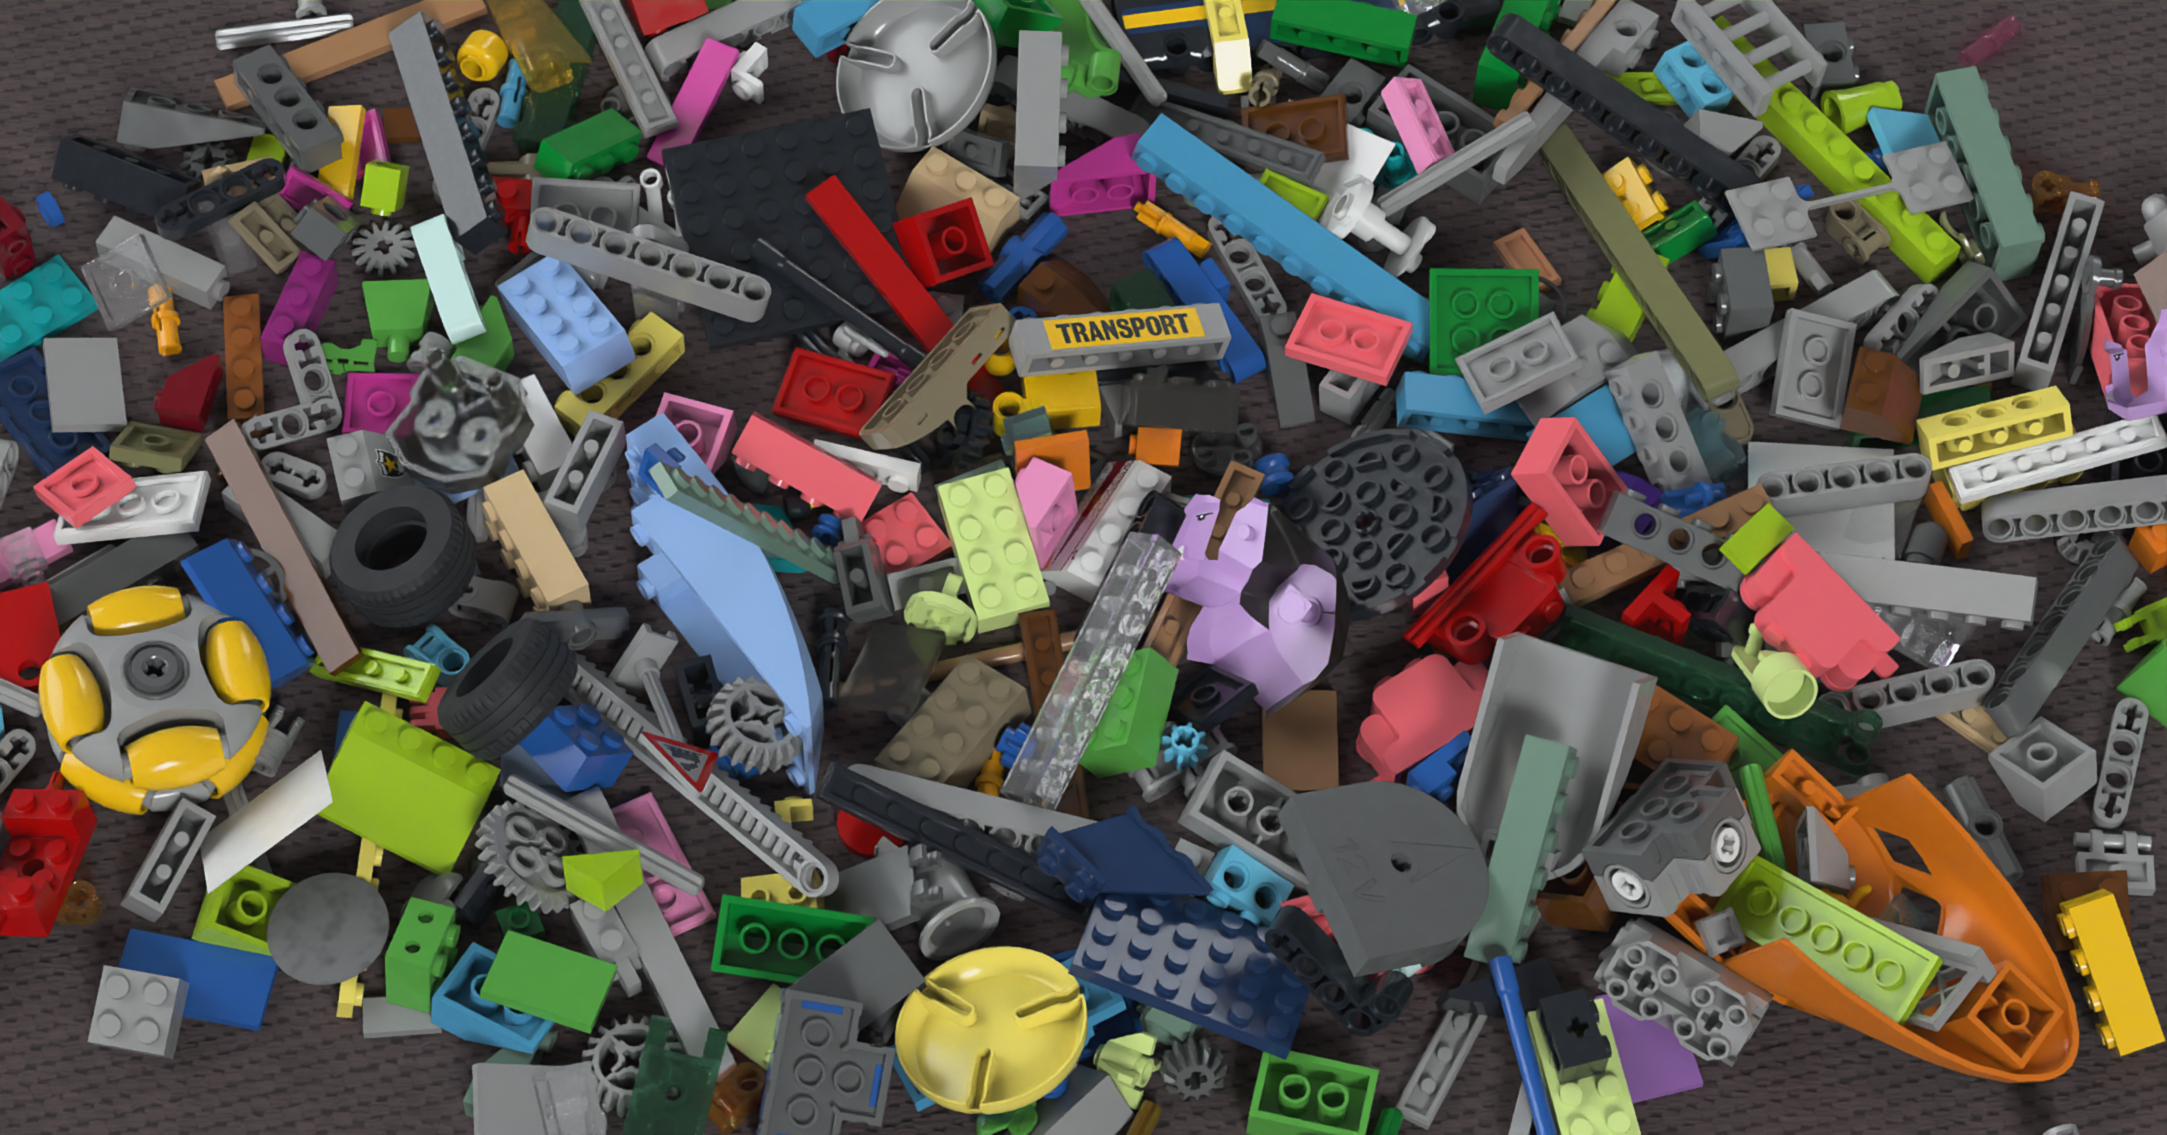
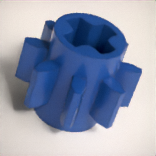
(1011, 744)

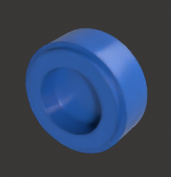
(49, 209)

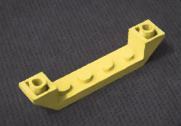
(1230, 46)

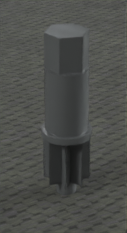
(1295, 67)

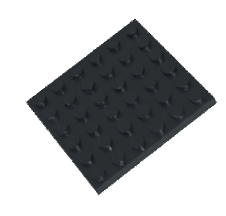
(756, 187)

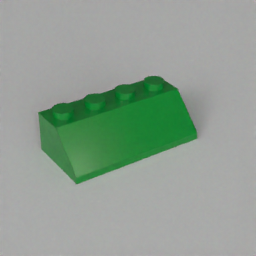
(778, 938)

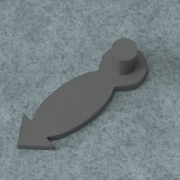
(2092, 277)

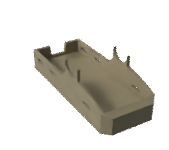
(939, 381)

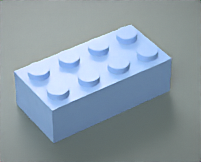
(566, 323)

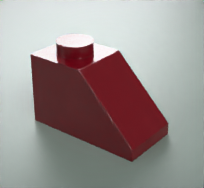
(190, 395)

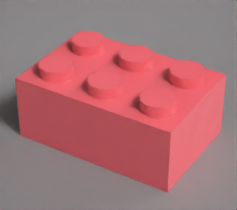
(1567, 479)

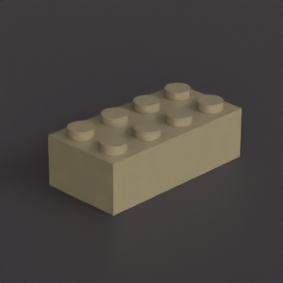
(957, 726)

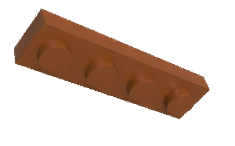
(243, 357)

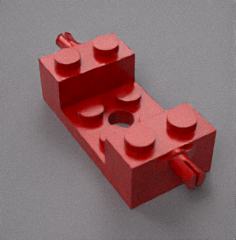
(49, 834)

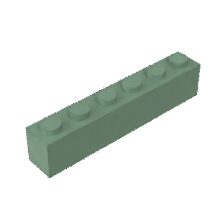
(1522, 849)

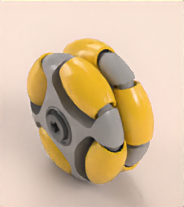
(155, 700)

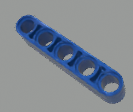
(1190, 285)

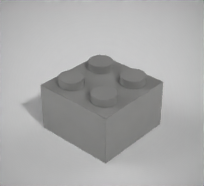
(138, 1012)

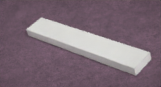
(2056, 458)

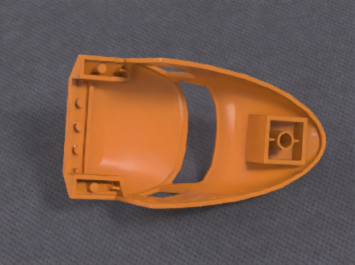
(2002, 1031)

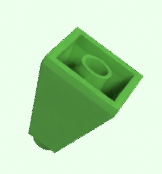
(2149, 682)

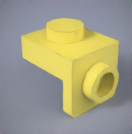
(794, 809)

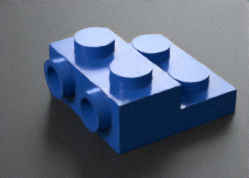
(1441, 771)

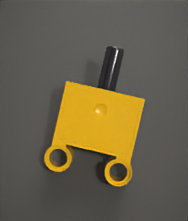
(1068, 397)

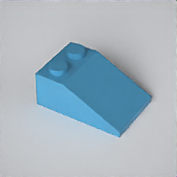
(466, 1015)

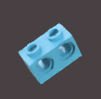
(1692, 80)
(1248, 877)

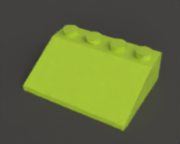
(406, 789)

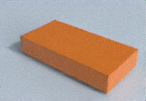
(1947, 515)

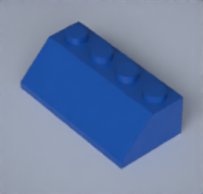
(236, 588)

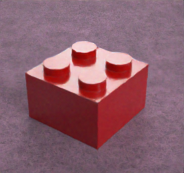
(944, 243)

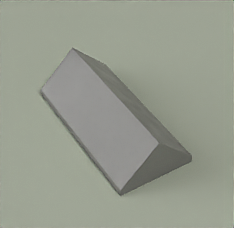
(1087, 1108)

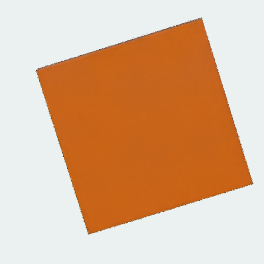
(1063, 450)

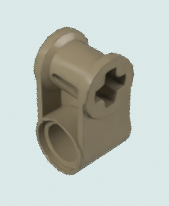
(1858, 234)

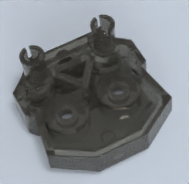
(471, 404)

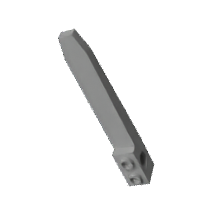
(1609, 47)

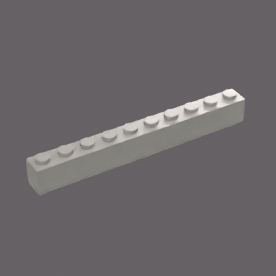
(1924, 589)

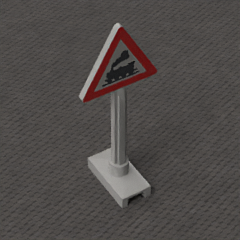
(640, 672)

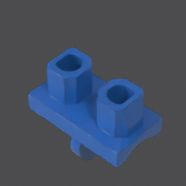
(1694, 498)

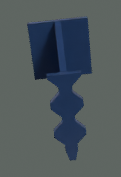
(1492, 512)
(1118, 858)

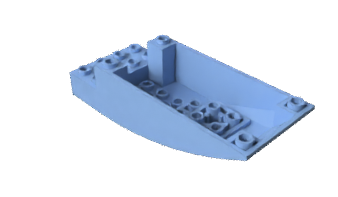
(724, 597)

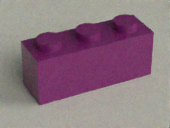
(300, 304)

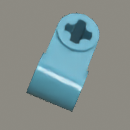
(440, 650)

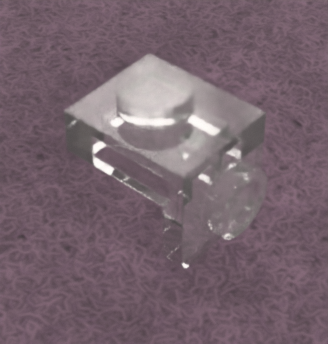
(24, 558)

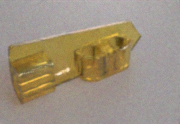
(537, 42)

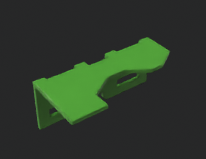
(363, 353)

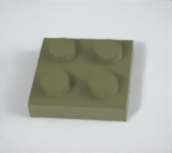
(155, 447)

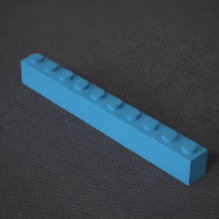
(1278, 228)

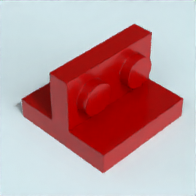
(1657, 610)

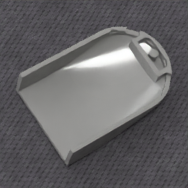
(1566, 700)

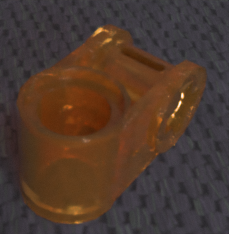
(734, 1104)

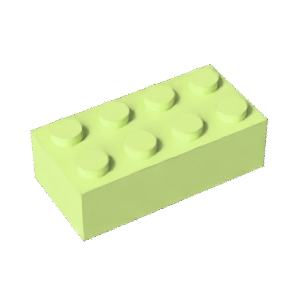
(993, 548)
(1589, 1104)

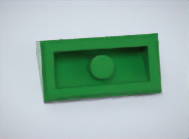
(1681, 232)

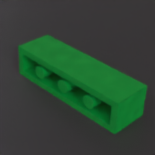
(1346, 29)

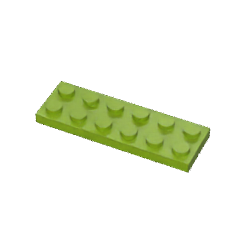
(1842, 941)

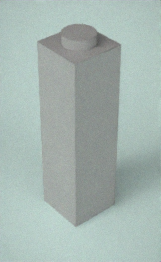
(182, 269)
(315, 532)

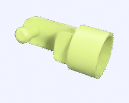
(1776, 677)

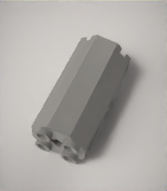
(1682, 991)

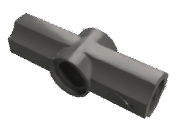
(583, 625)
(1974, 813)

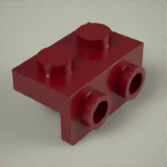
(15, 241)

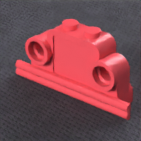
(1817, 617)
(1419, 714)

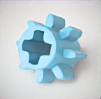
(1184, 746)

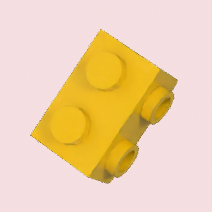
(1633, 190)

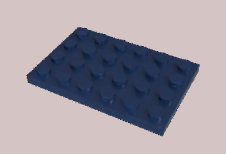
(1192, 966)

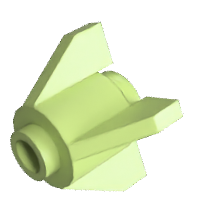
(1128, 1064)

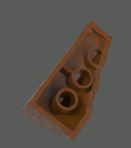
(1060, 289)

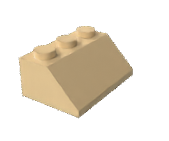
(944, 180)

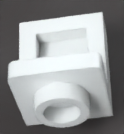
(747, 70)

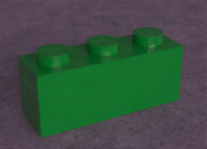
(589, 147)

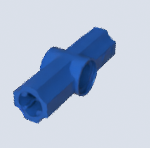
(1021, 257)

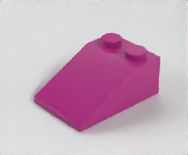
(1102, 180)

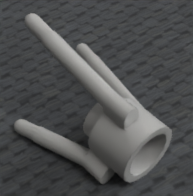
(855, 343)

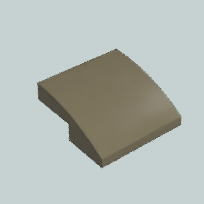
(268, 231)

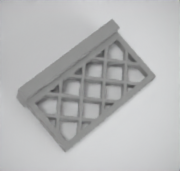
(1959, 960)

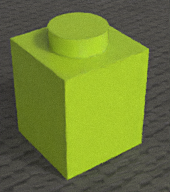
(384, 187)

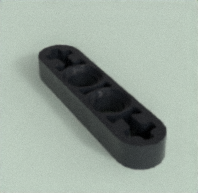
(217, 193)

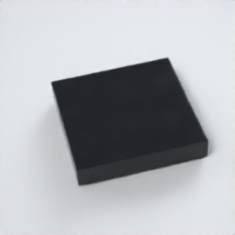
(1209, 698)

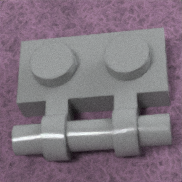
(2139, 867)

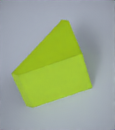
(603, 877)

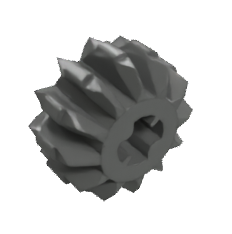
(1193, 1068)

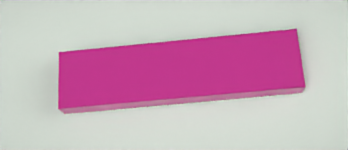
(697, 97)

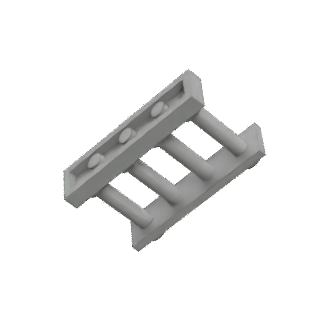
(1737, 68)

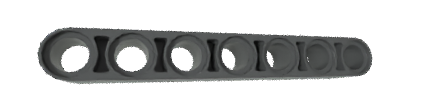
(2060, 635)

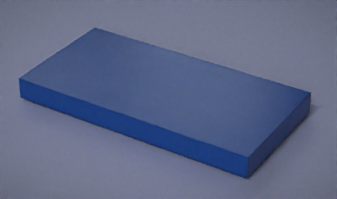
(224, 982)

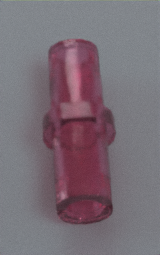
(1990, 42)

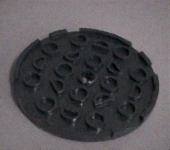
(1419, 509)

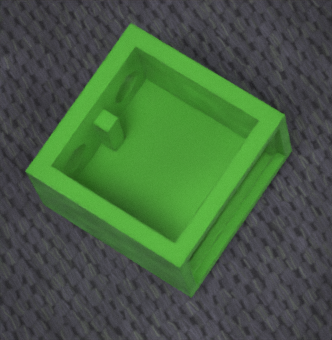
(415, 975)

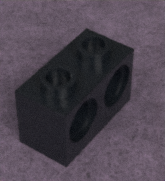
(1718, 614)

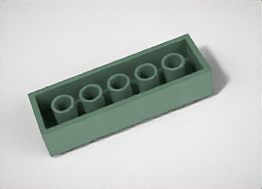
(2001, 211)

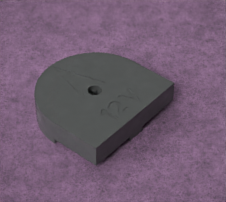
(1388, 872)

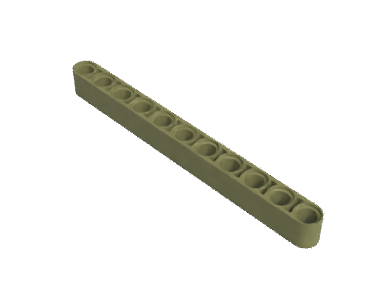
(1638, 265)

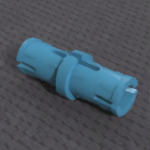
(512, 96)

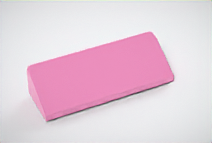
(1417, 122)

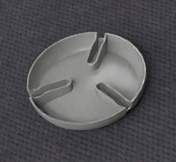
(918, 70)

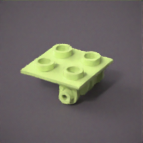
(756, 1029)

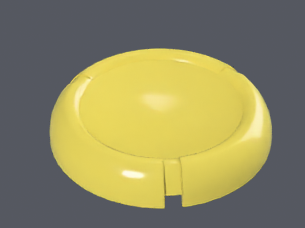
(992, 1030)

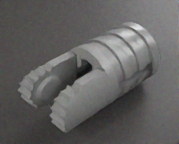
(276, 743)

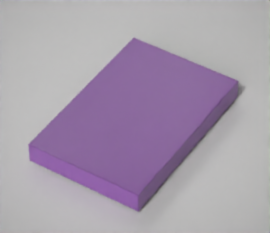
(1651, 1056)

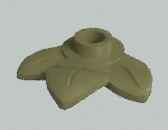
(1969, 250)

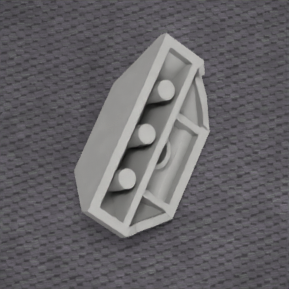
(1599, 351)

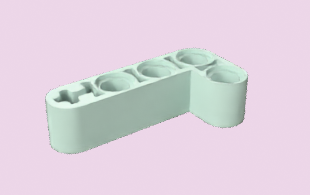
(448, 279)

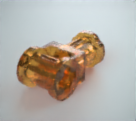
(2057, 190)
(71, 909)

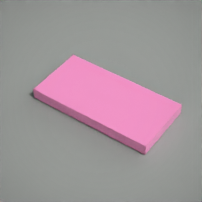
(646, 823)

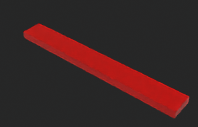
(890, 274)

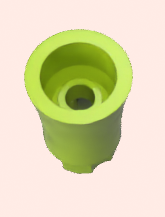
(1850, 106)

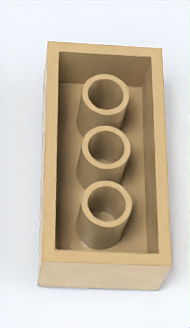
(532, 544)

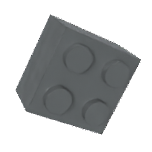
(1740, 294)

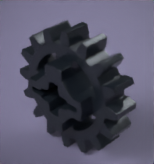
(962, 445)

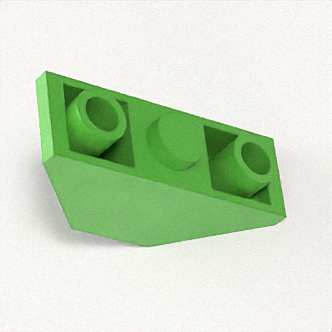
(495, 345)

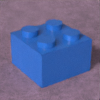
(578, 748)

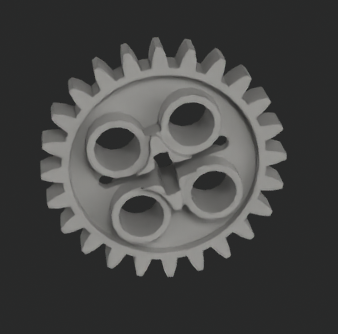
(527, 855)

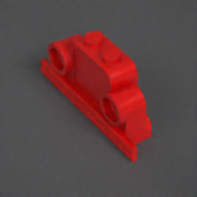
(1500, 593)

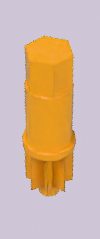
(1168, 226)

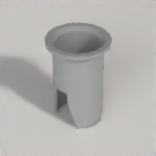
(960, 920)

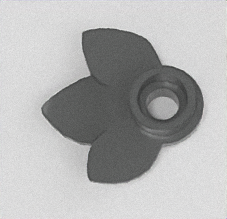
(435, 890)

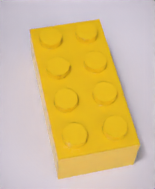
(2111, 972)

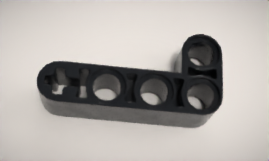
(1321, 967)

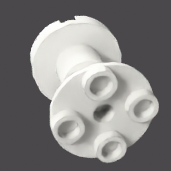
(1359, 216)

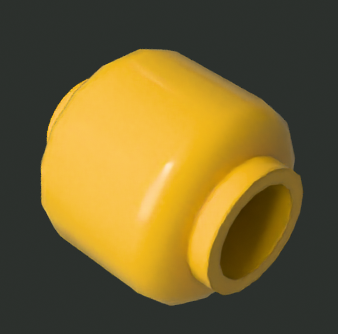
(482, 55)

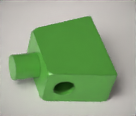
(398, 314)

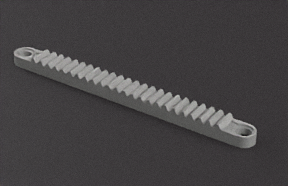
(722, 797)

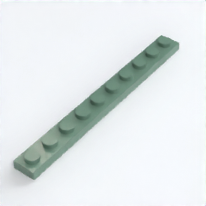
(745, 521)

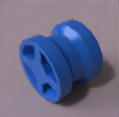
(1276, 474)

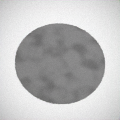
(328, 928)

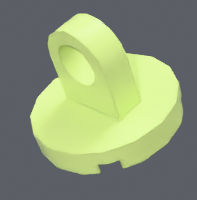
(943, 612)

